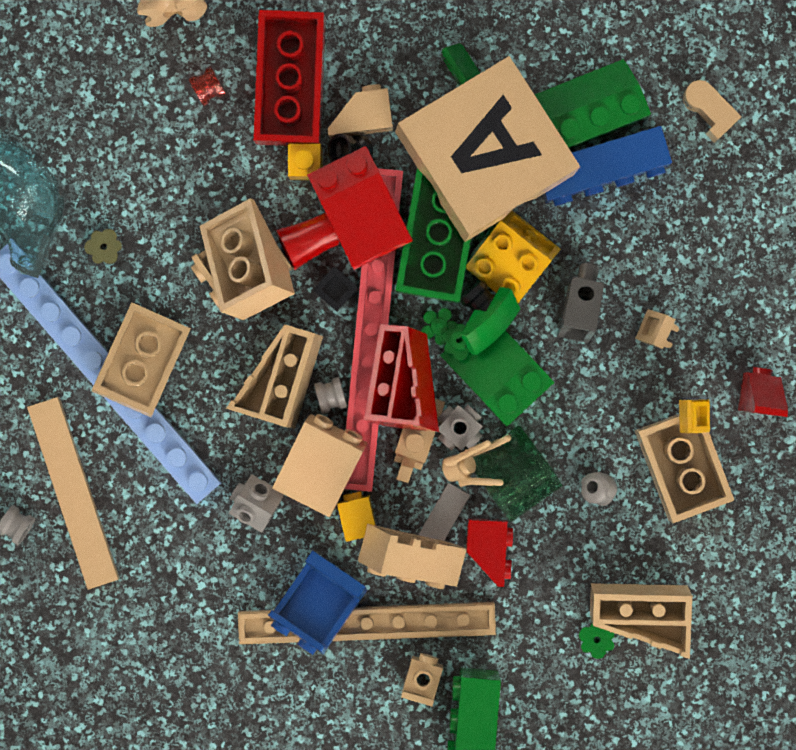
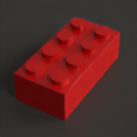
(289, 77)

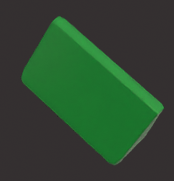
(459, 63)

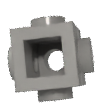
(447, 421)
(255, 502)

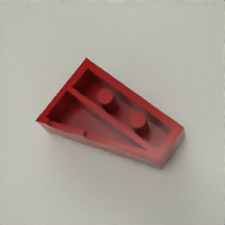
(402, 381)

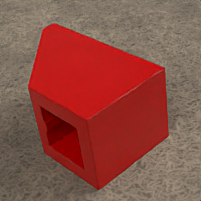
(487, 547)

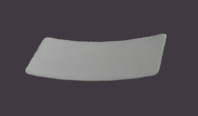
(445, 513)

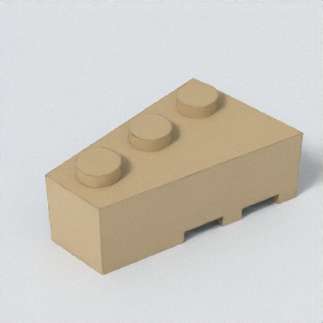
(411, 557)

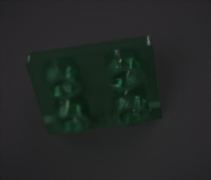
(523, 471)

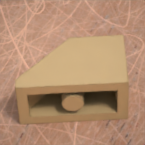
(364, 113)

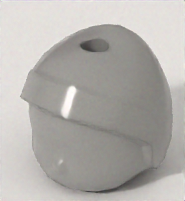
(598, 488)

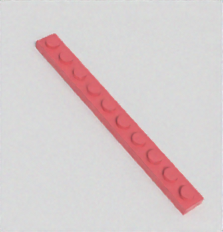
(372, 311)

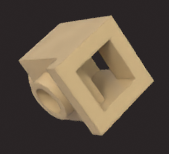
(420, 693)

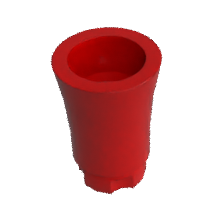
(307, 239)

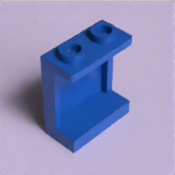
(317, 604)

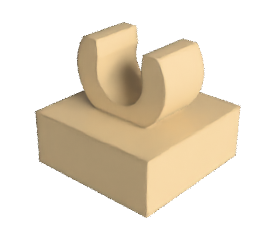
(656, 329)

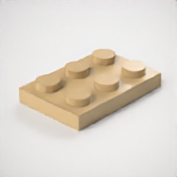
(141, 359)

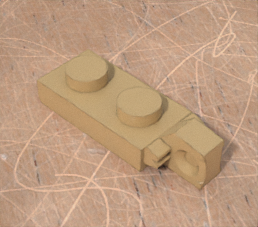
(414, 448)

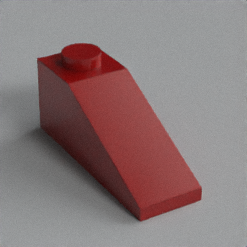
(762, 393)

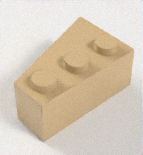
(280, 379)
(645, 612)

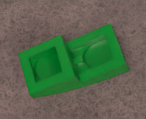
(489, 325)

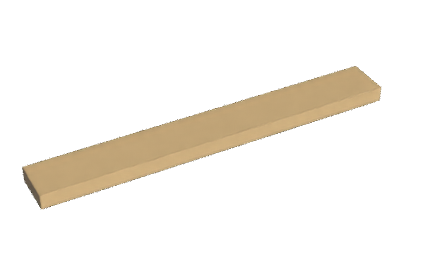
(386, 623)

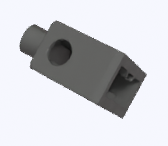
(580, 316)

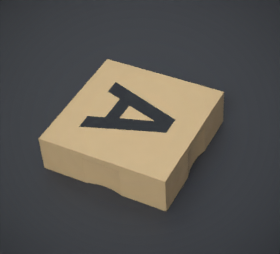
(487, 148)

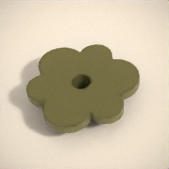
(94, 246)

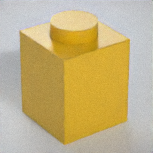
(304, 160)
(355, 514)

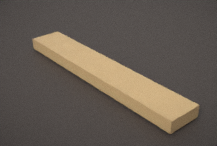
(73, 493)

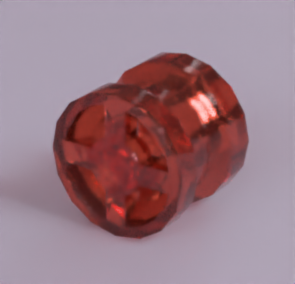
(206, 86)

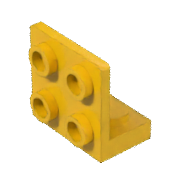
(512, 256)

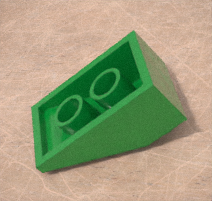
(502, 377)

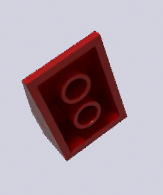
(359, 207)

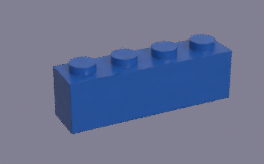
(615, 163)

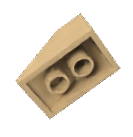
(245, 262)

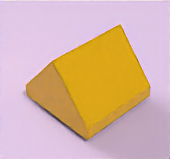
(694, 416)

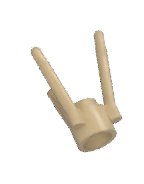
(462, 465)

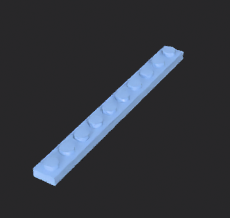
(89, 357)

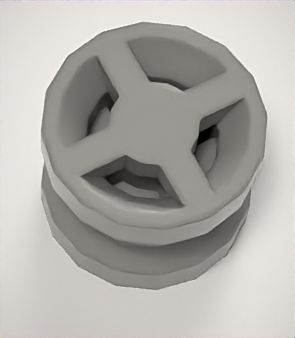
(330, 395)
(16, 524)

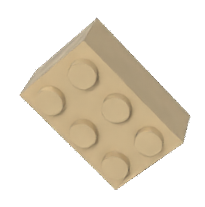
(683, 469)

